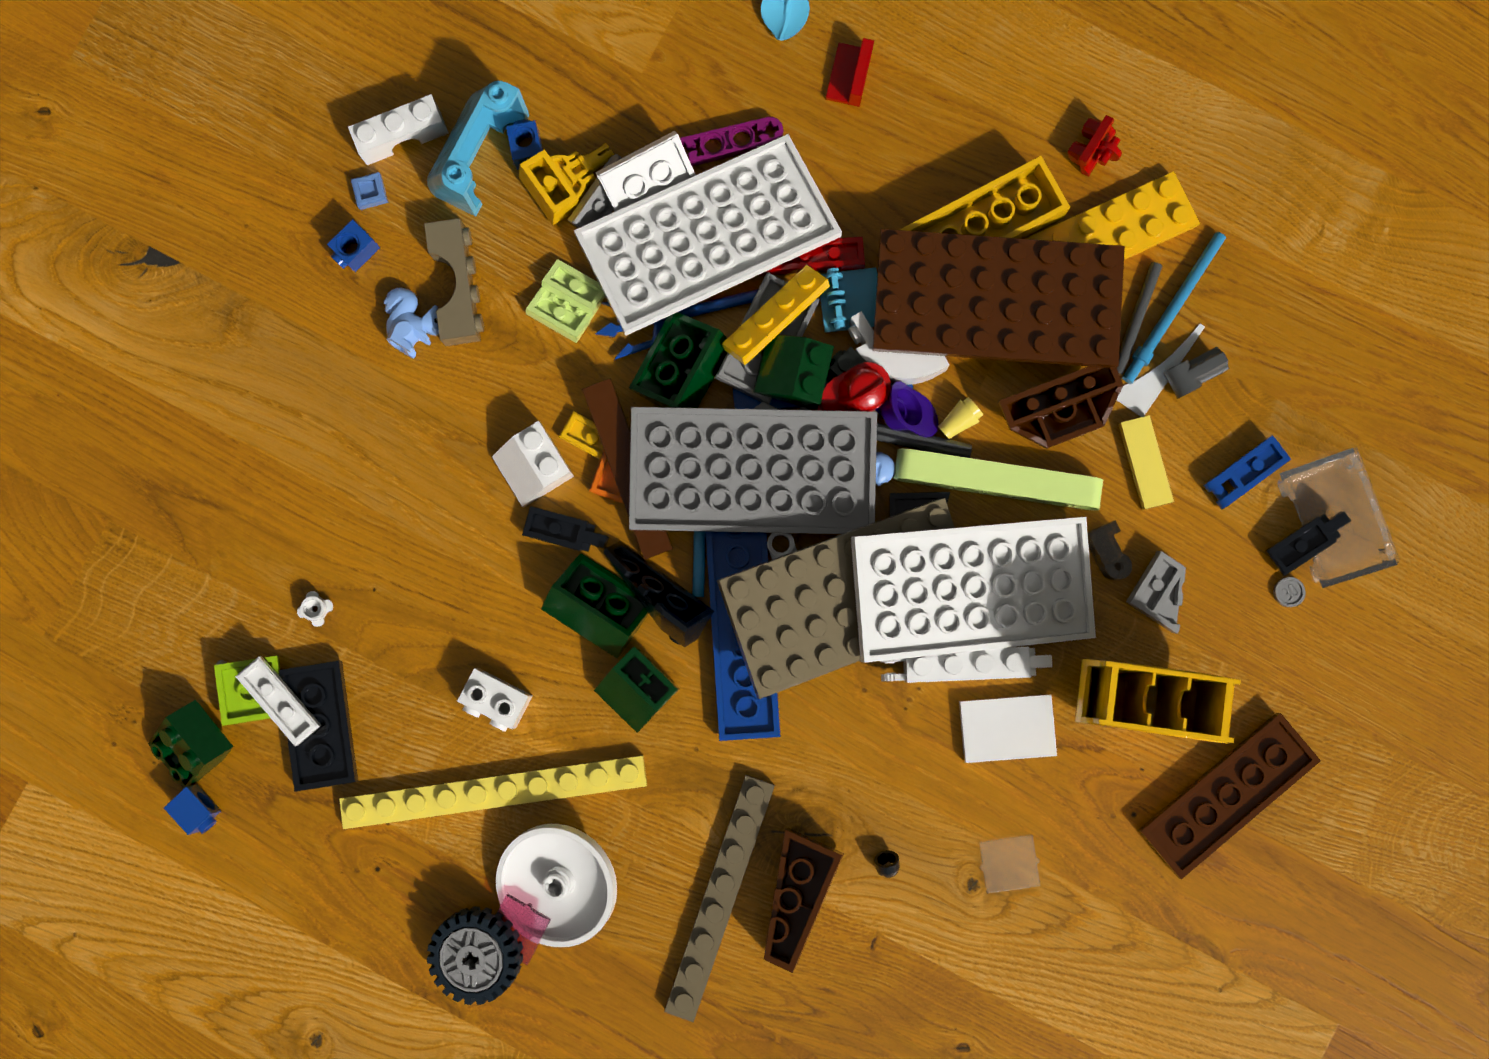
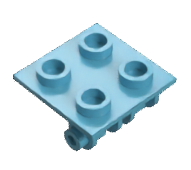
(848, 295)

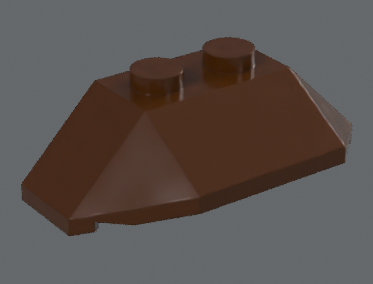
(1063, 406)

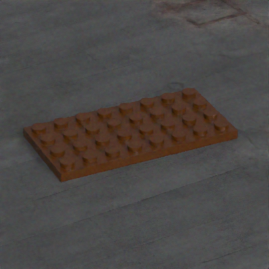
(998, 298)

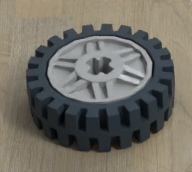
(475, 955)

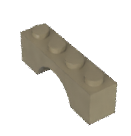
(458, 318)

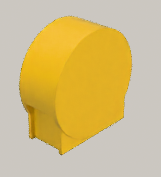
(1155, 700)

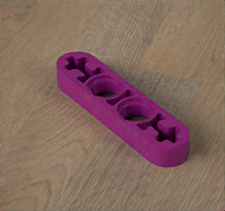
(725, 137)

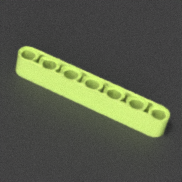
(998, 479)

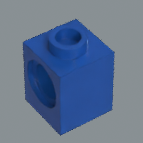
(518, 131)
(352, 234)
(193, 810)

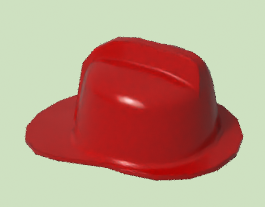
(857, 389)

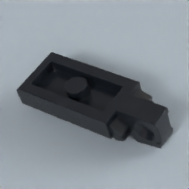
(562, 530)
(1307, 542)

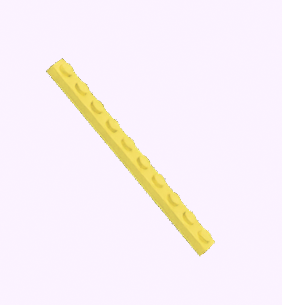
(493, 792)

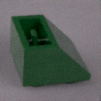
(636, 689)
(189, 744)

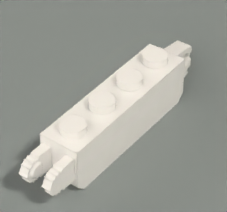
(971, 665)

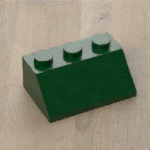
(680, 363)
(596, 605)

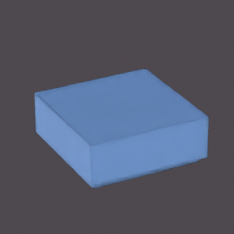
(369, 191)

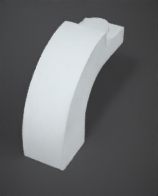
(899, 366)

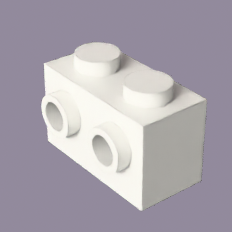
(494, 699)

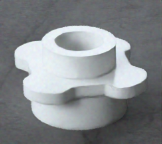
(306, 608)

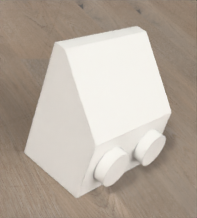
(532, 464)

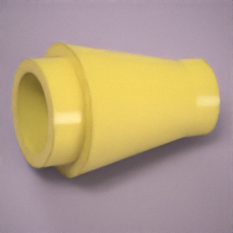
(960, 418)

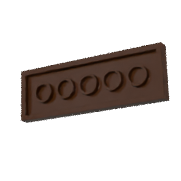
(1229, 795)

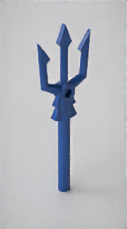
(697, 309)

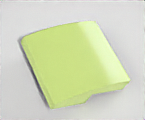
(566, 301)

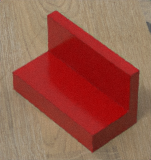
(850, 72)

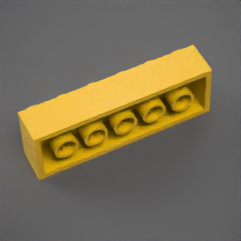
(1006, 207)

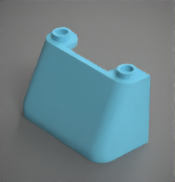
(490, 107)

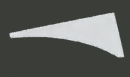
(1145, 390)

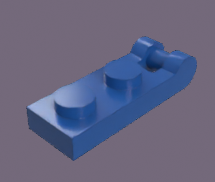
(1248, 471)

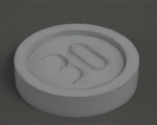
(1289, 592)

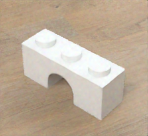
(415, 120)

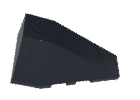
(667, 602)

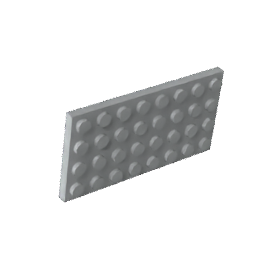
(752, 470)

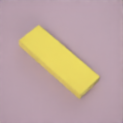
(1146, 462)

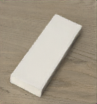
(278, 700)

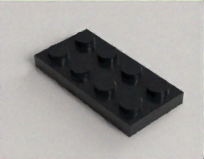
(328, 753)

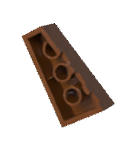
(800, 891)

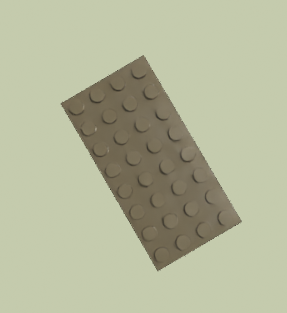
(800, 609)

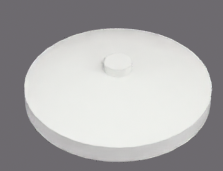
(563, 878)

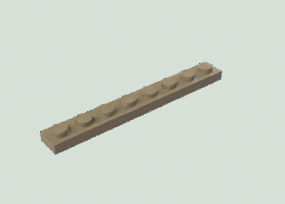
(719, 898)

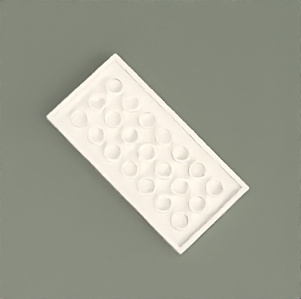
(707, 234)
(972, 588)

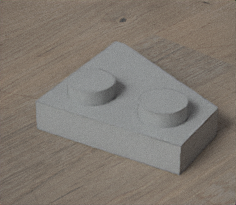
(1160, 591)

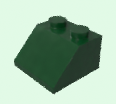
(794, 370)

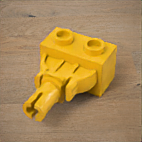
(561, 179)

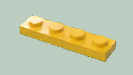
(775, 314)

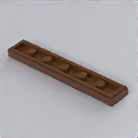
(616, 441)

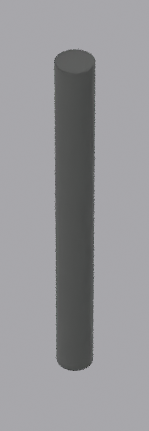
(1138, 315)

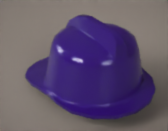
(909, 411)

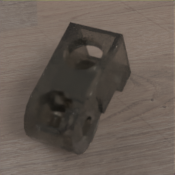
(1107, 553)

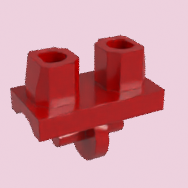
(1100, 147)

